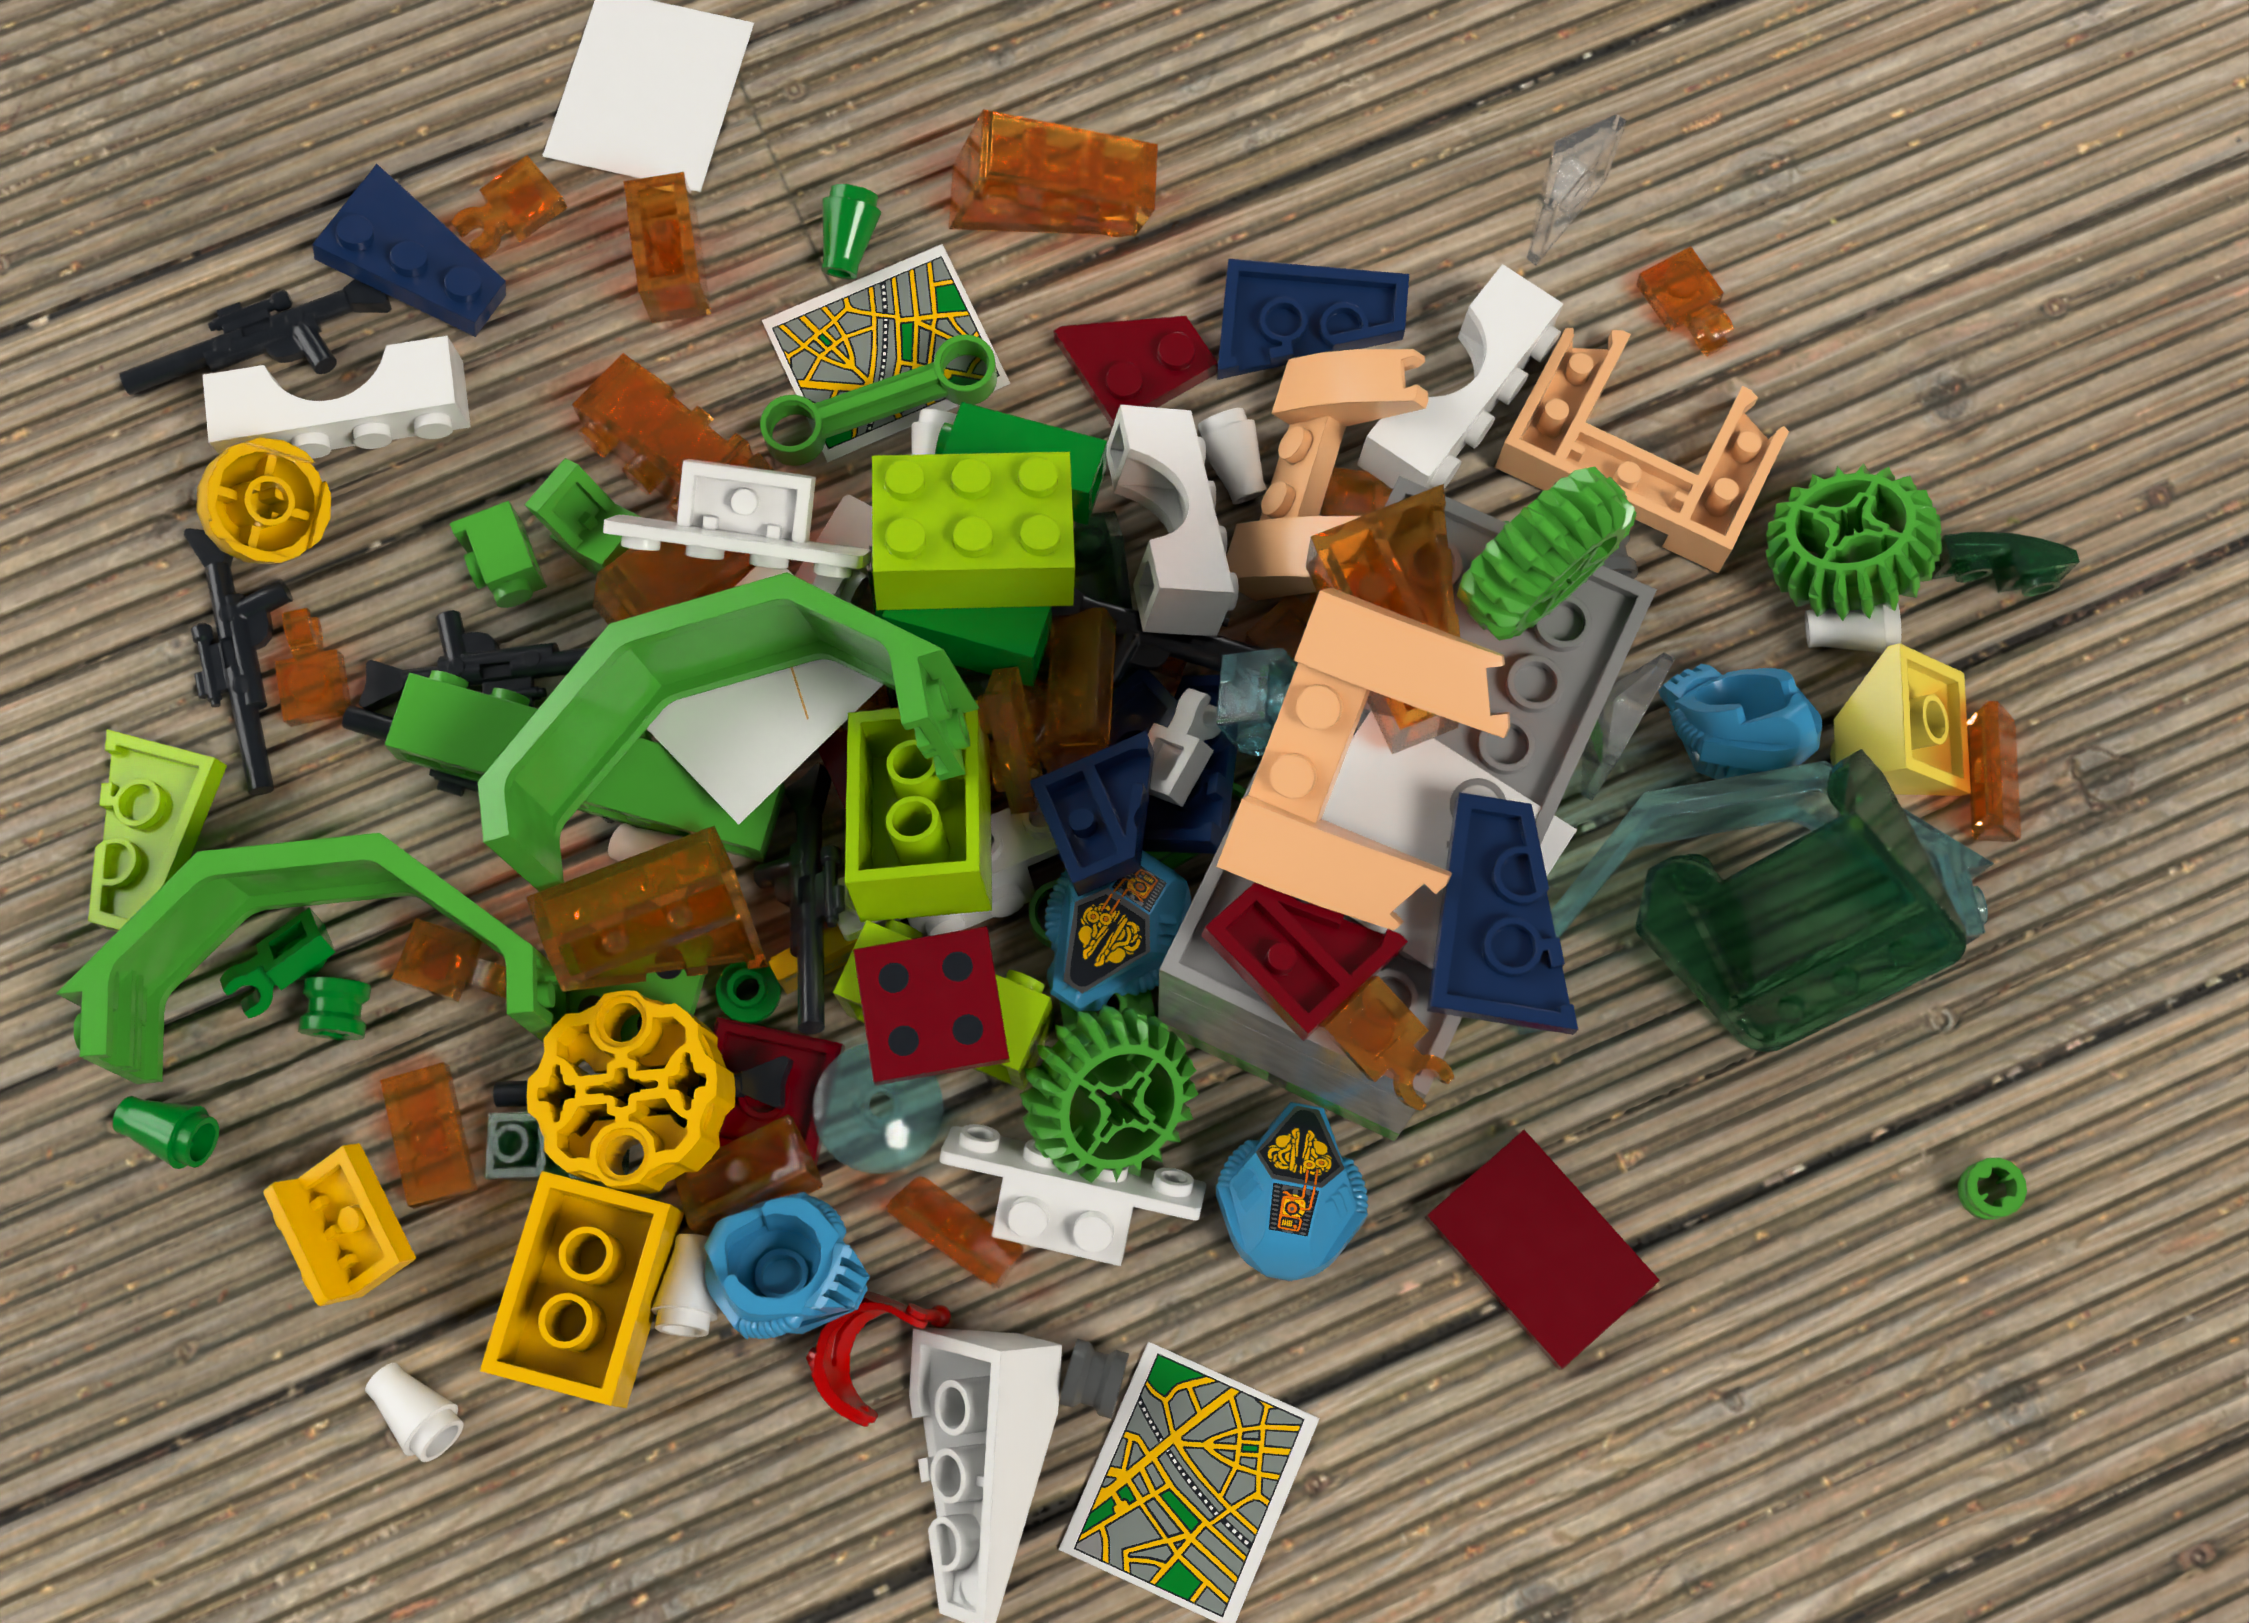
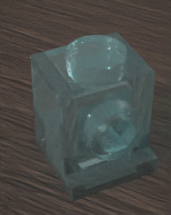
(1252, 696)

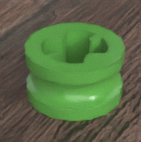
(2001, 1207)

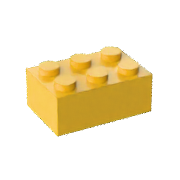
(582, 1290)

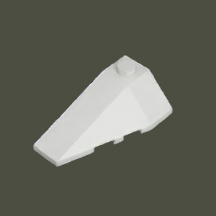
(987, 1431)

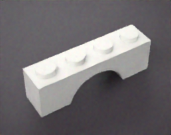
(1501, 334)
(411, 394)
(1185, 574)

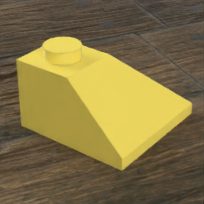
(1909, 723)

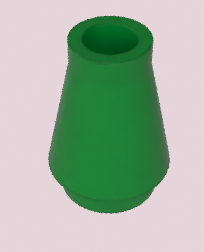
(847, 228)
(171, 1131)

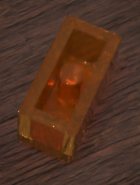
(667, 247)

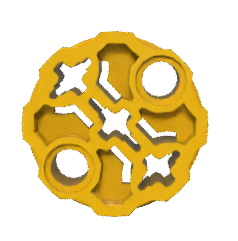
(666, 1039)

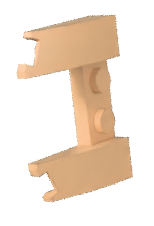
(1318, 401)
(1694, 510)
(1340, 659)

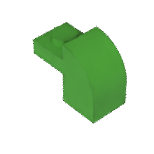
(575, 515)

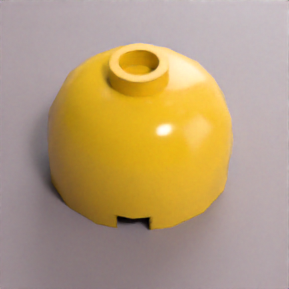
(263, 501)

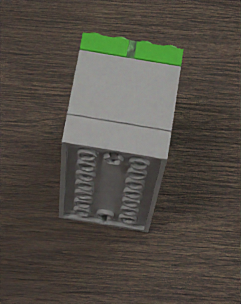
(1554, 695)

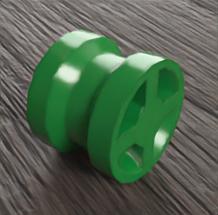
(334, 1008)

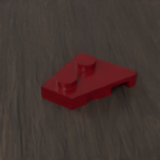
(1136, 360)
(1298, 954)

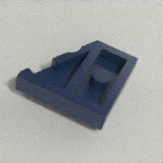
(1099, 811)

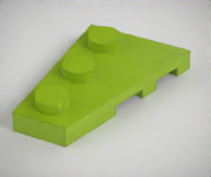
(151, 822)

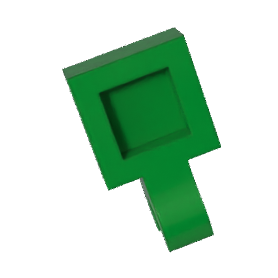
(283, 957)

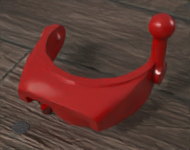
(831, 1355)

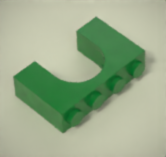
(1004, 635)

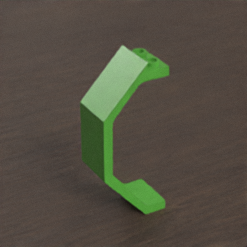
(686, 651)
(216, 890)

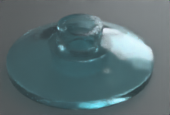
(860, 1137)

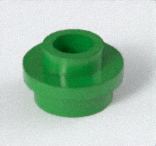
(748, 1010)

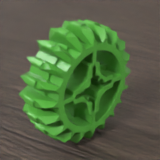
(1546, 553)
(1858, 554)
(1111, 1054)

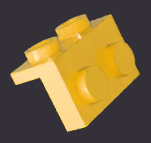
(340, 1227)

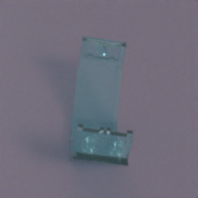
(1756, 800)

